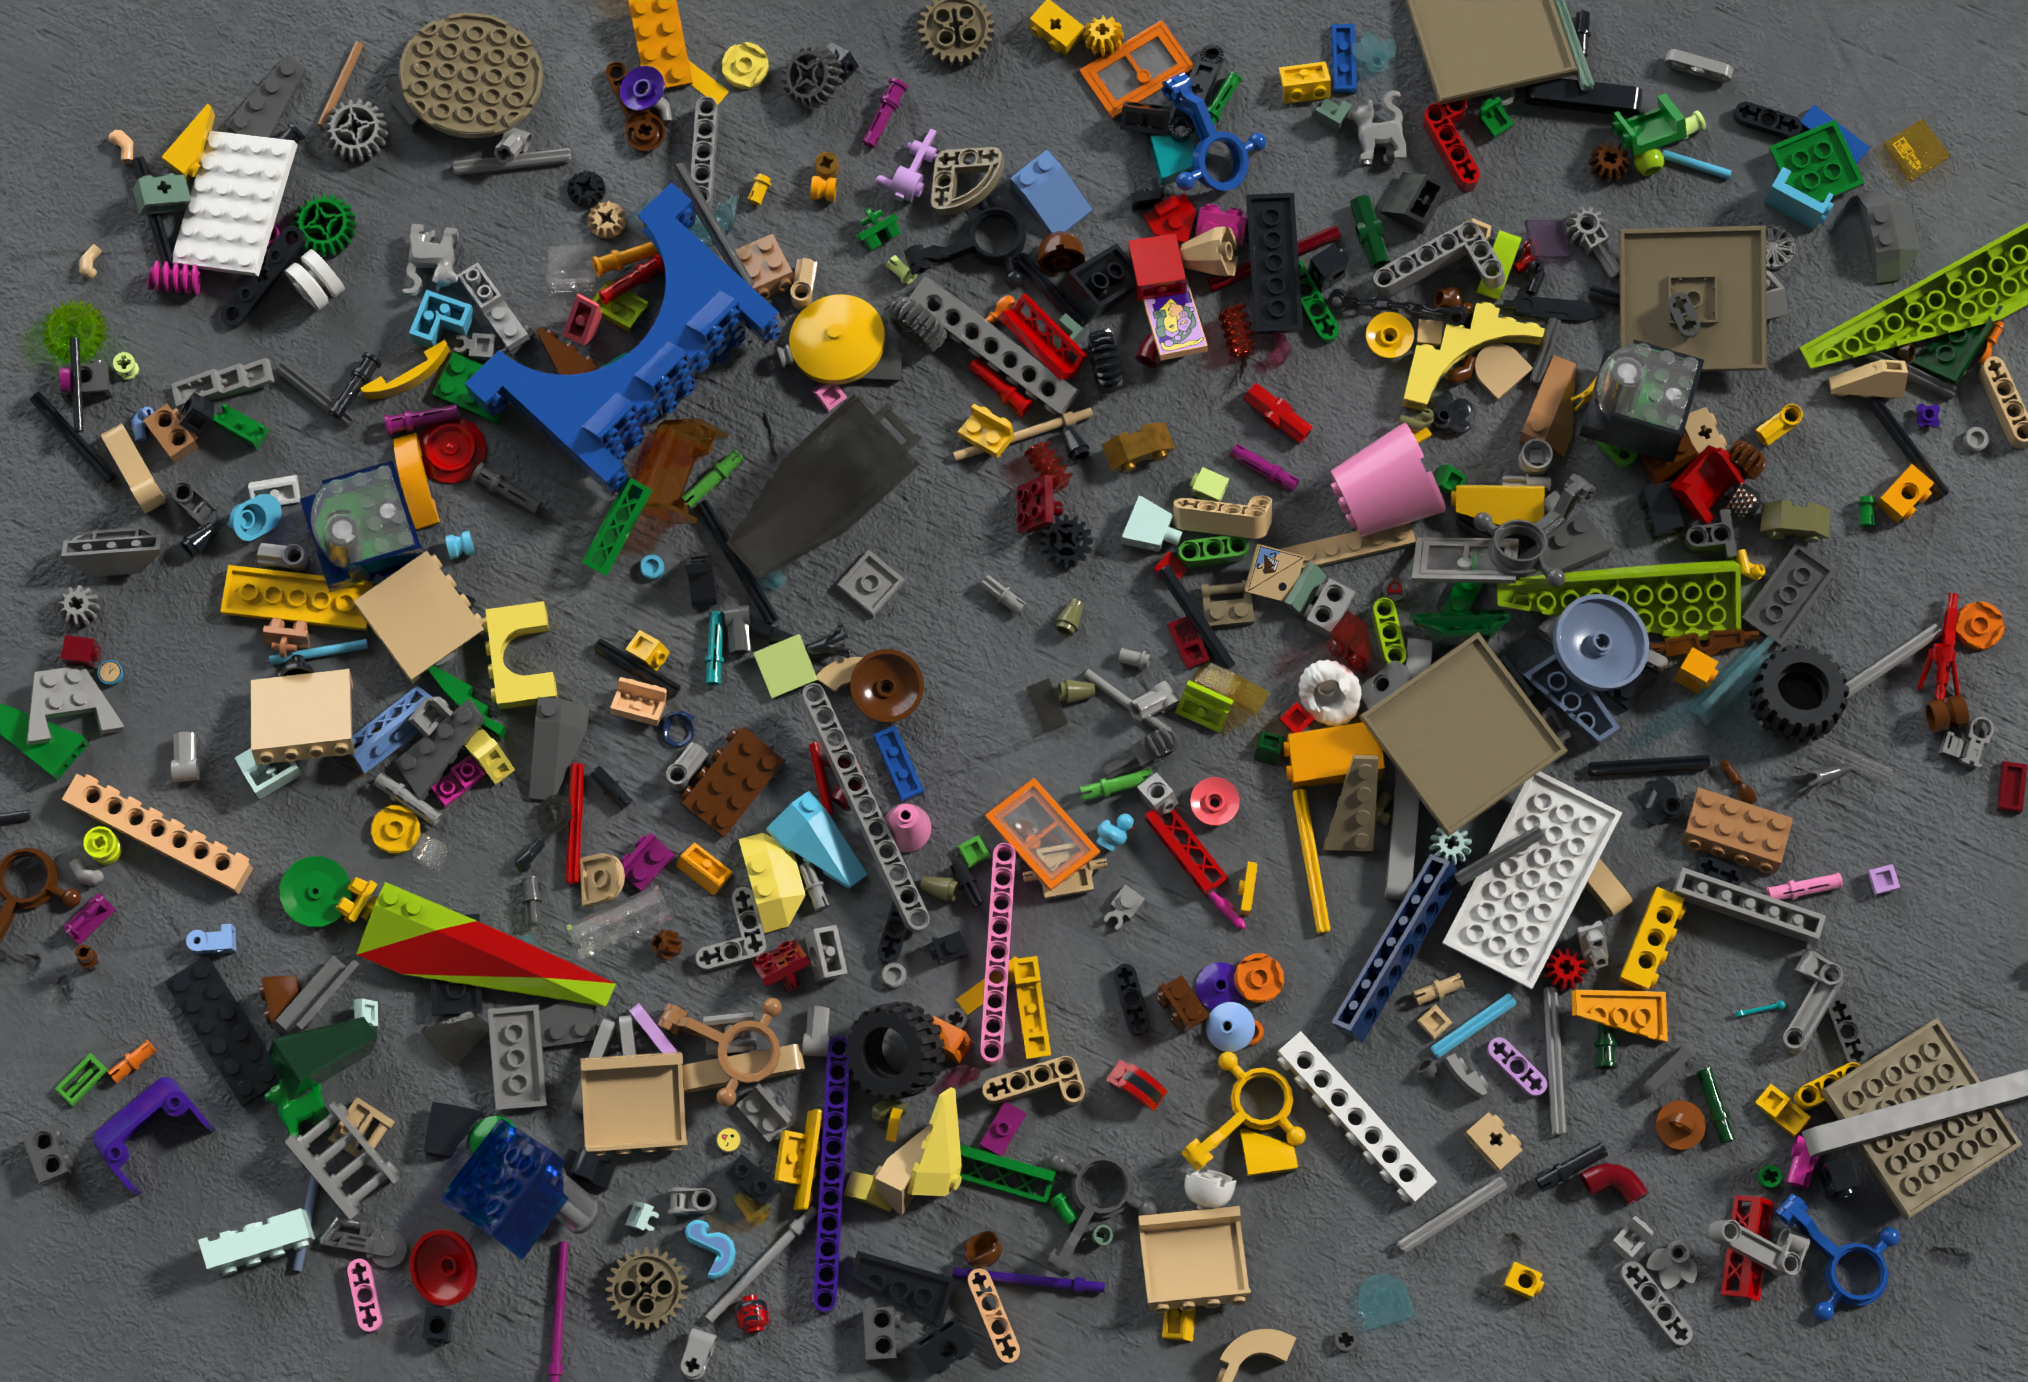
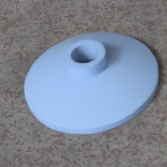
(1242, 1027)

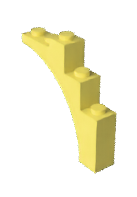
(1457, 342)

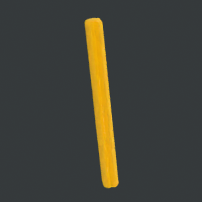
(1311, 861)

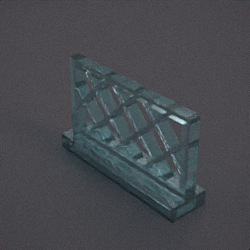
(1730, 683)

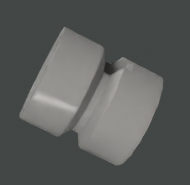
(1535, 457)

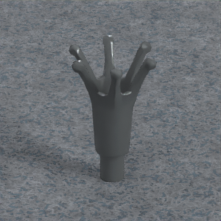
(1820, 776)

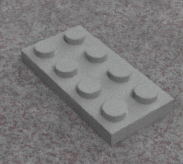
(517, 1057)

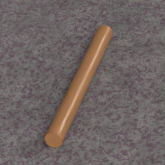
(341, 82)

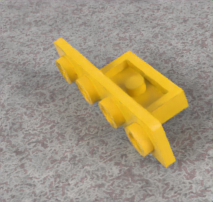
(797, 1159)

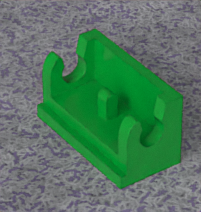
(241, 427)

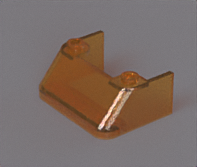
(670, 464)

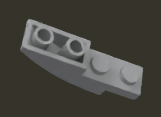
(493, 307)

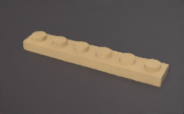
(1353, 546)

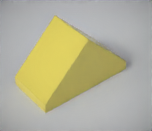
(862, 1188)

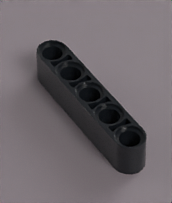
(1602, 99)

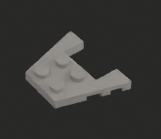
(63, 694)

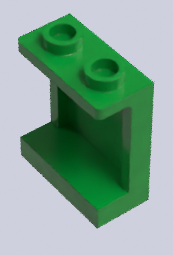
(1651, 128)

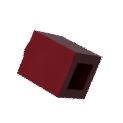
(80, 651)

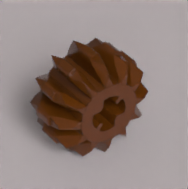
(1606, 169)
(1747, 459)

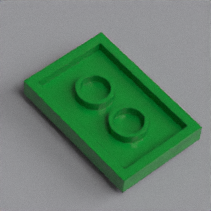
(452, 387)

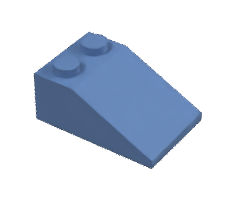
(1050, 193)

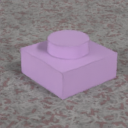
(1883, 879)

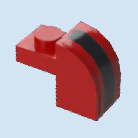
(1137, 1084)

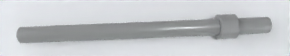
(796, 1228)

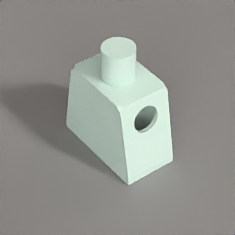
(1149, 527)

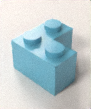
(439, 313)

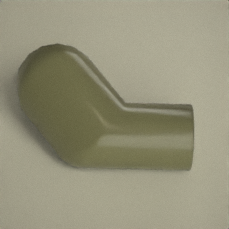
(1419, 422)

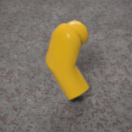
(1748, 569)

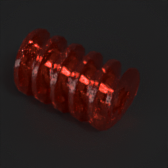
(1236, 333)
(1048, 465)

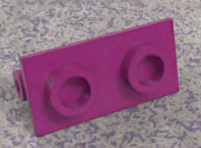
(89, 918)

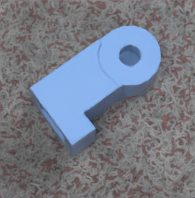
(213, 942)

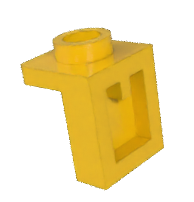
(648, 650)

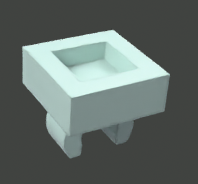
(366, 1009)
(640, 1215)

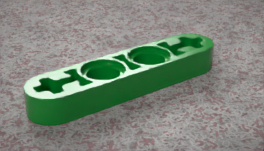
(1316, 299)

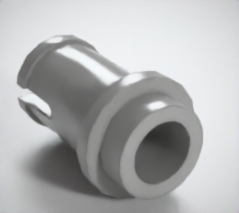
(1134, 658)

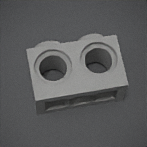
(1332, 610)

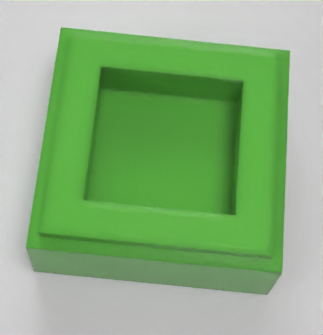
(973, 852)

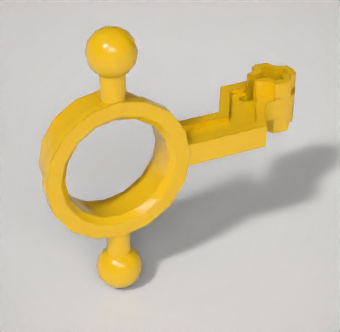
(1199, 1153)

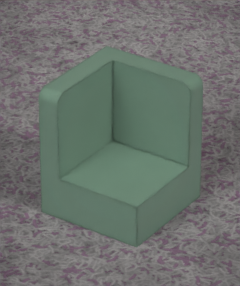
(1332, 114)
(1071, 328)

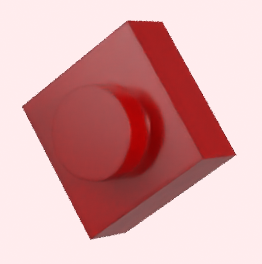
(1296, 719)

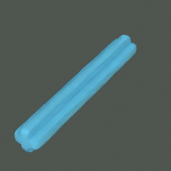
(1473, 1025)

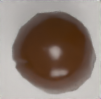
(983, 1249)

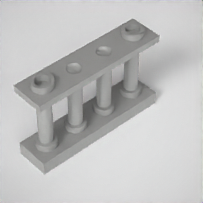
(317, 1163)

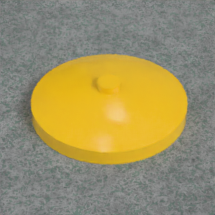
(837, 339)

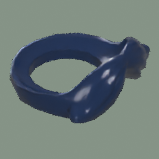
(666, 723)

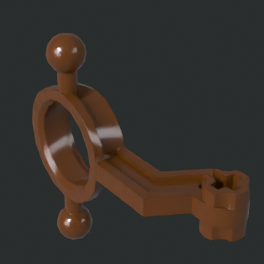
(70, 897)

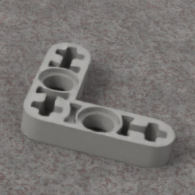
(741, 943)

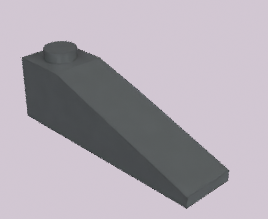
(557, 736)

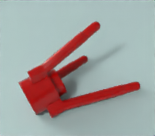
(1943, 655)

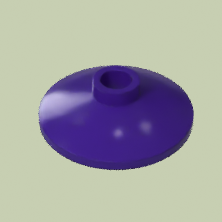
(637, 82)
(1206, 986)

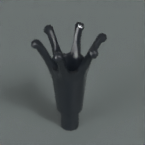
(827, 645)

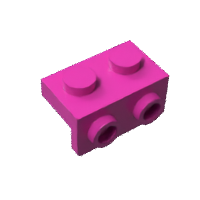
(1212, 217)

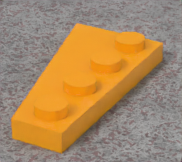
(1629, 1011)

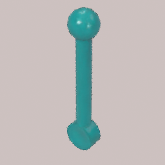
(1779, 1005)

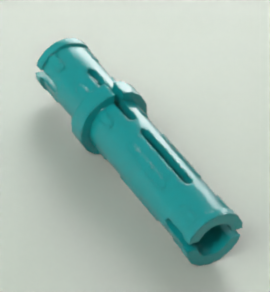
(713, 675)

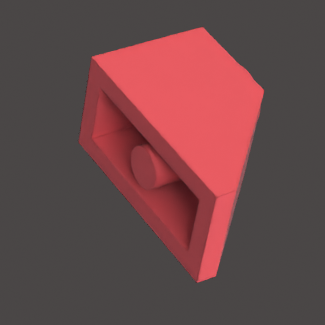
(583, 320)

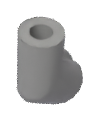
(664, 111)
(85, 876)

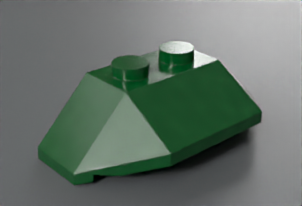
(1454, 628)

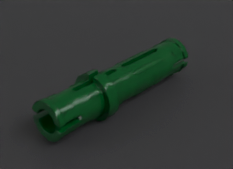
(1717, 1110)

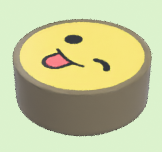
(728, 1140)

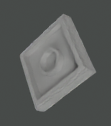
(870, 583)

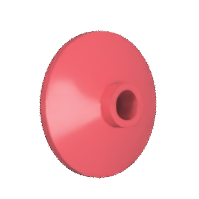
(1217, 789)

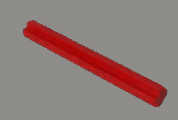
(575, 824)

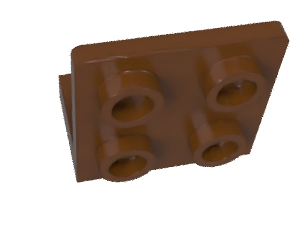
(1182, 1004)

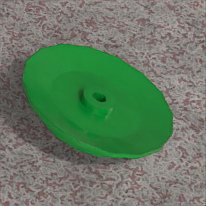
(313, 890)

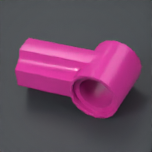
(1801, 1165)

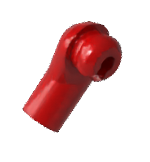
(1522, 265)

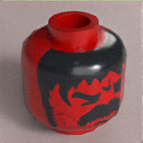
(752, 1314)

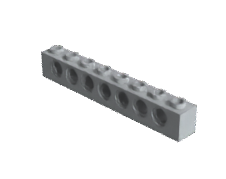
(1065, 391)

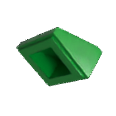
(1448, 477)

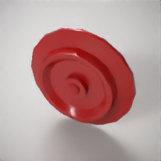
(452, 450)

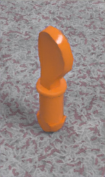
(1003, 304)
(1991, 340)

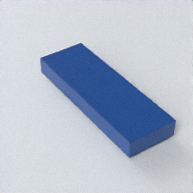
(1343, 61)
(1817, 117)
(898, 763)

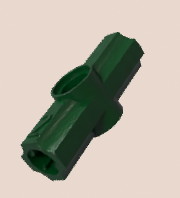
(1369, 231)

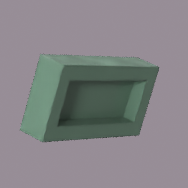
(1305, 589)

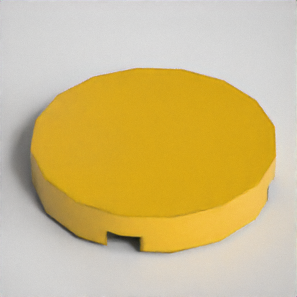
(395, 829)

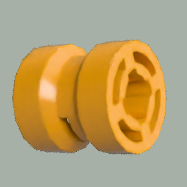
(822, 188)

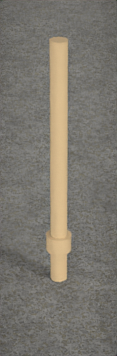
(1068, 419)

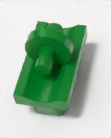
(869, 235)

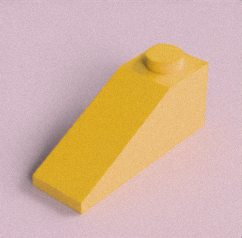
(187, 150)

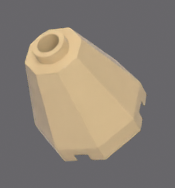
(1211, 252)

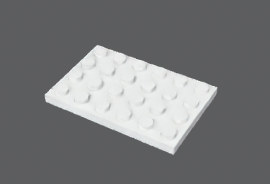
(234, 203)

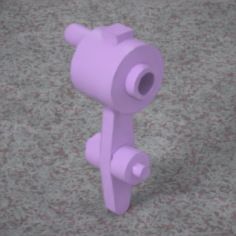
(907, 182)

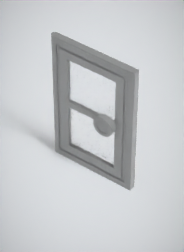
(1460, 560)

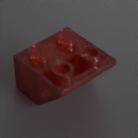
(1352, 642)

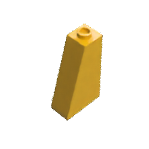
(1500, 501)

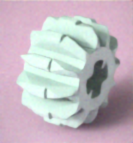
(1459, 849)

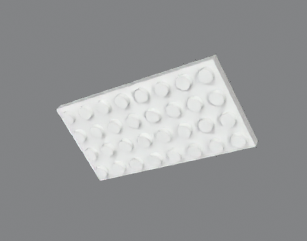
(1526, 900)

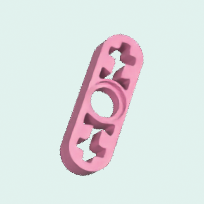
(354, 1278)

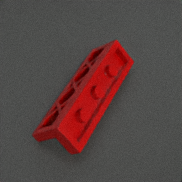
(1042, 343)
(1181, 855)
(1748, 1272)

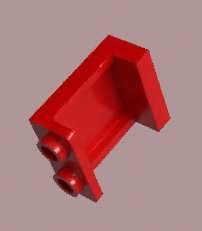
(1157, 266)
(1706, 482)

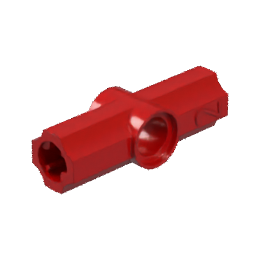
(1278, 413)

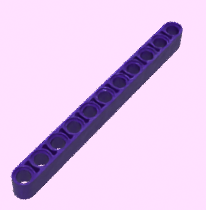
(835, 1186)

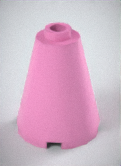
(909, 827)

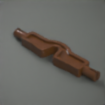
(1716, 641)

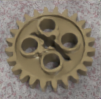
(934, 31)
(630, 1273)

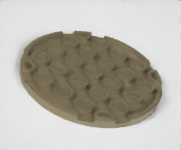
(470, 75)

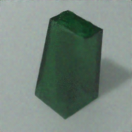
(320, 1053)

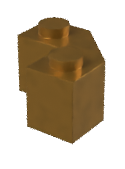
(1147, 444)

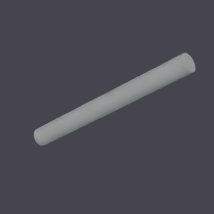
(1119, 697)

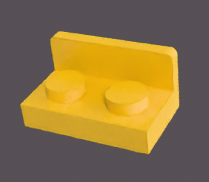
(1305, 82)
(987, 431)

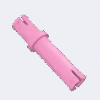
(1805, 887)

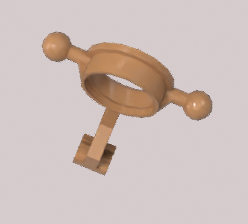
(675, 1019)

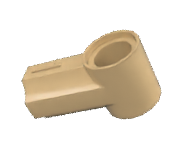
(803, 282)

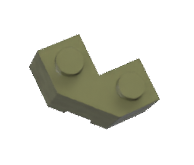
(1784, 519)

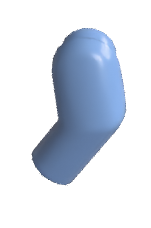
(138, 424)

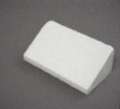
(283, 488)

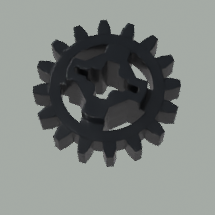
(1058, 533)

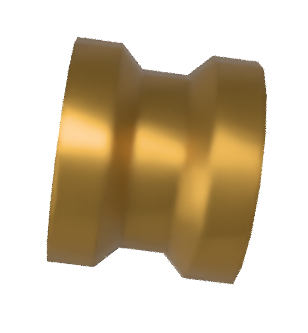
(827, 171)

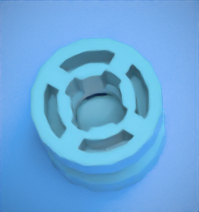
(459, 545)

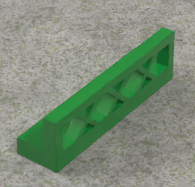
(619, 529)
(1010, 1166)

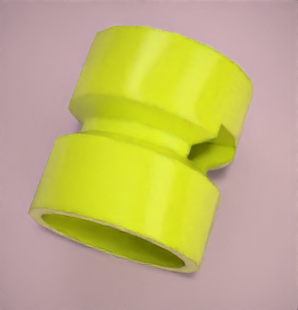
(102, 845)

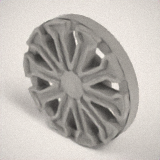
(1775, 247)

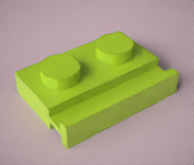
(624, 310)
(1204, 706)

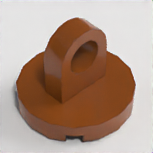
(1680, 1125)

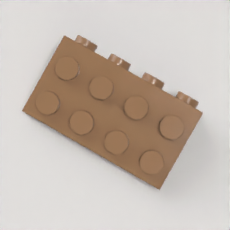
(766, 266)
(1737, 831)

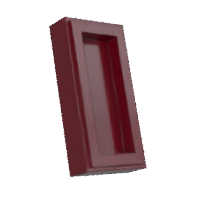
(2011, 787)

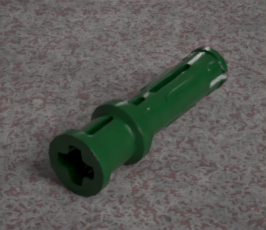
(1605, 1044)

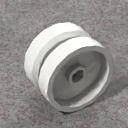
(314, 280)

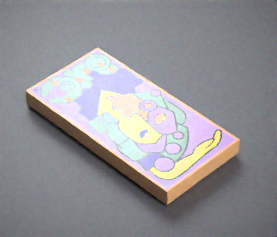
(1175, 325)

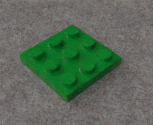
(1818, 162)

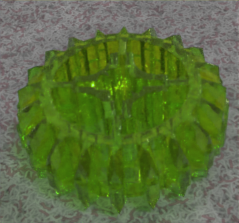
(62, 315)

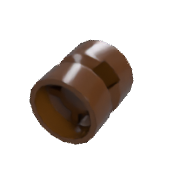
(1943, 714)

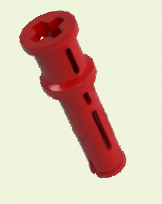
(642, 274)
(1008, 394)

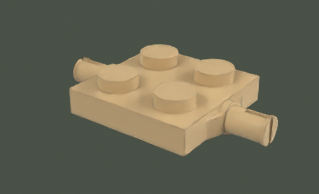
(1077, 883)

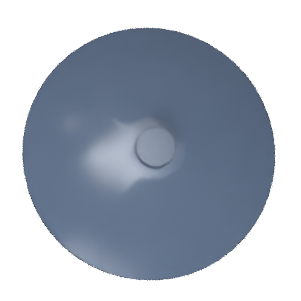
(1600, 642)

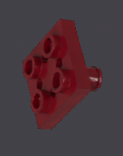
(1036, 505)
(781, 964)

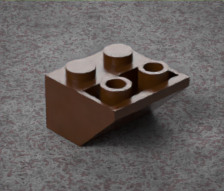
(1663, 471)
(278, 994)

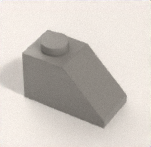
(1775, 297)

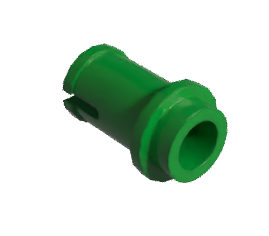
(1867, 511)
(1063, 1209)

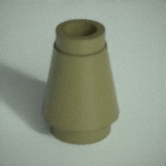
(1069, 619)
(1075, 690)
(940, 887)

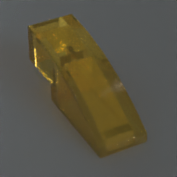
(1243, 692)

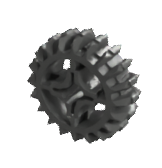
(824, 74)
(916, 324)

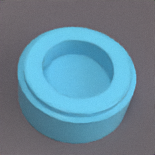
(652, 567)

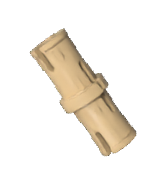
(1438, 989)

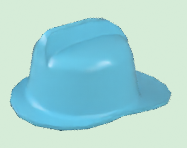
(255, 517)

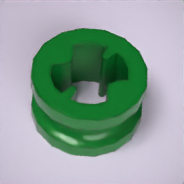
(1767, 1184)

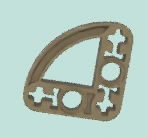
(951, 171)

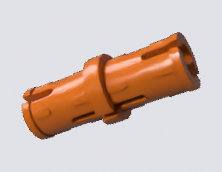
(132, 1061)

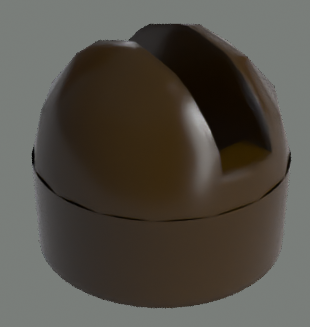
(1906, 352)

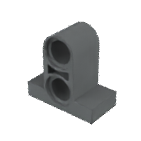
(1709, 542)

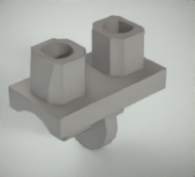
(1593, 945)

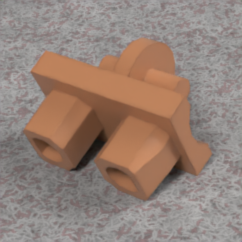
(286, 639)

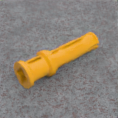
(618, 260)

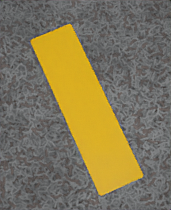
(706, 84)
(975, 996)

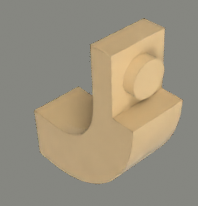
(1257, 1342)

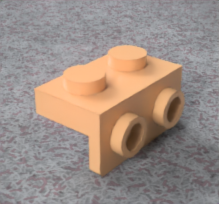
(639, 701)

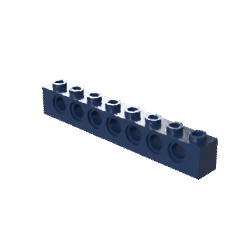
(1396, 948)

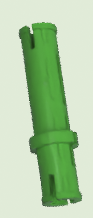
(720, 471)
(1114, 785)

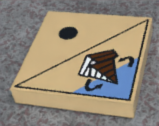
(1273, 572)

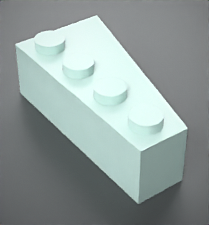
(257, 1242)

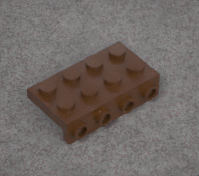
(731, 780)

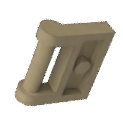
(1227, 612)

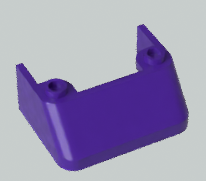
(160, 1096)

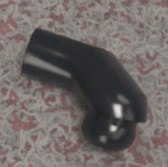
(1536, 275)
(524, 859)

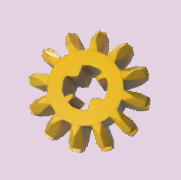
(1103, 35)

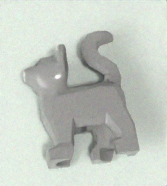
(1383, 134)
(431, 255)

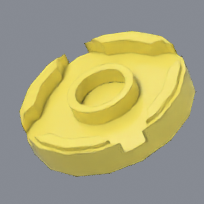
(745, 65)

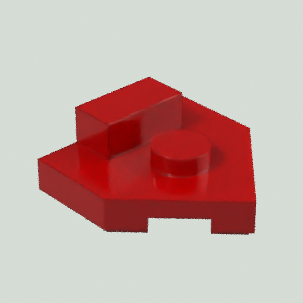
(1172, 217)

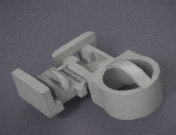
(1968, 749)

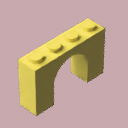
(502, 627)

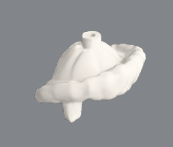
(1330, 692)

